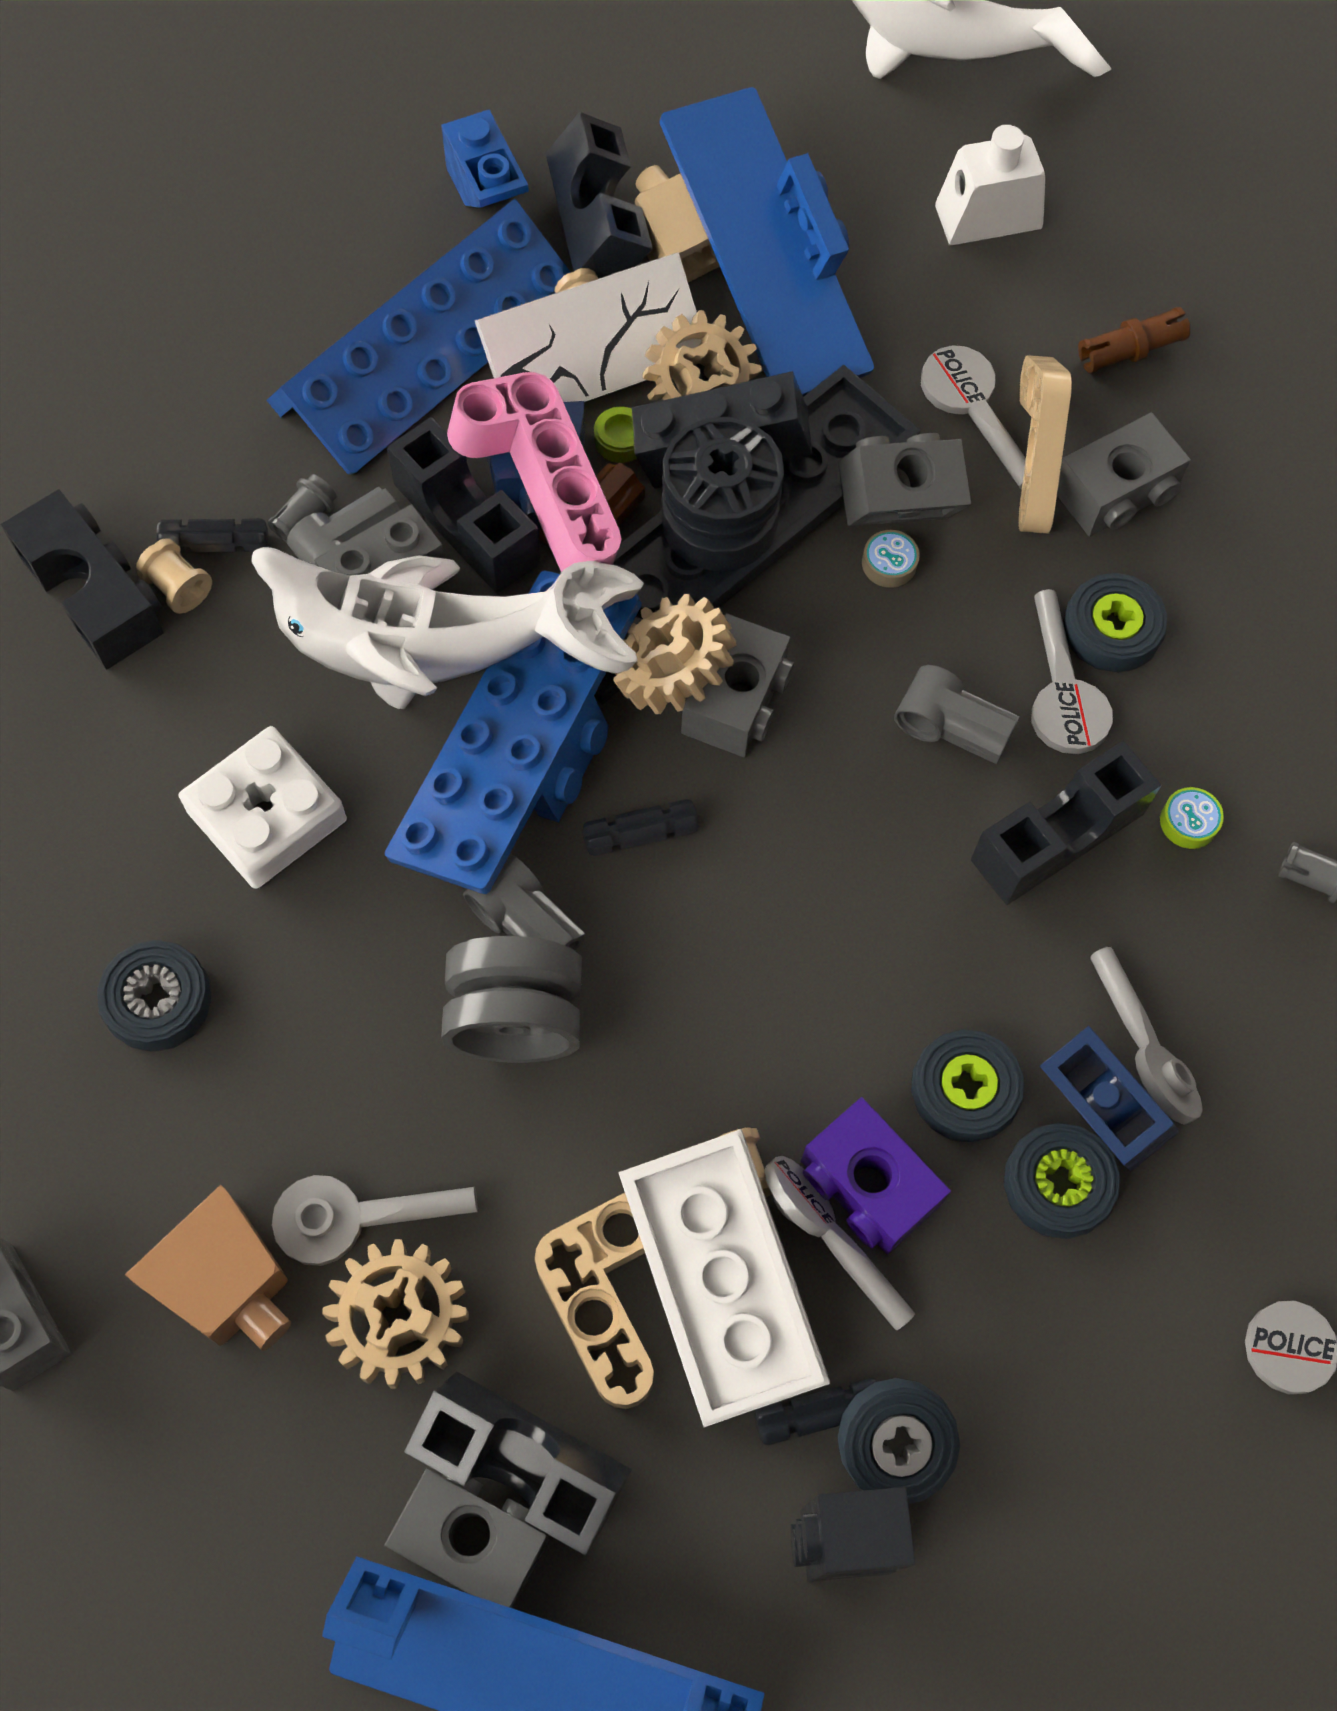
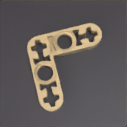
(1046, 398)
(596, 1260)

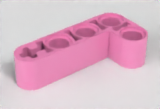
(531, 422)

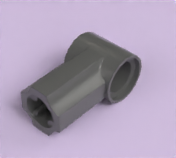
(321, 533)
(941, 708)
(521, 908)

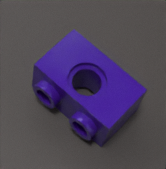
(865, 1140)

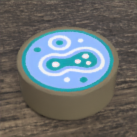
(890, 558)

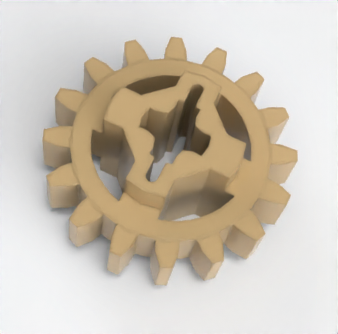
(711, 353)
(676, 653)
(371, 1301)

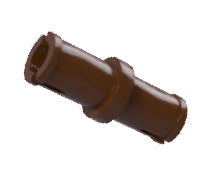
(1134, 339)

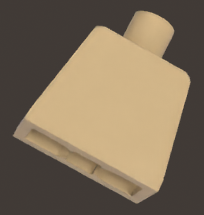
(674, 222)

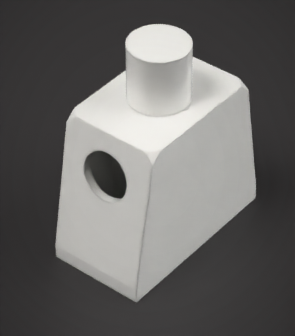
(993, 189)

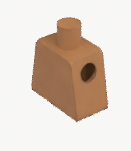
(216, 1274)

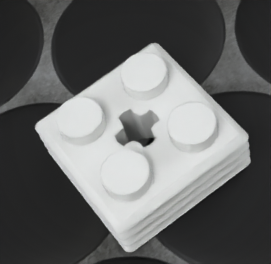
(257, 840)

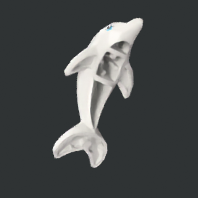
(968, 32)
(408, 636)

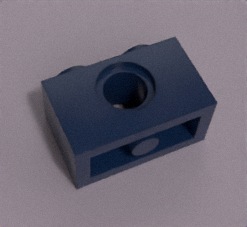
(1109, 1098)

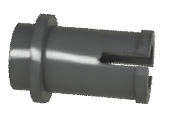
(311, 497)
(1310, 870)

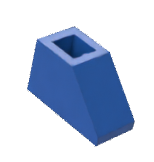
(481, 161)

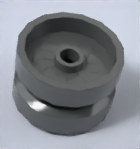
(512, 999)

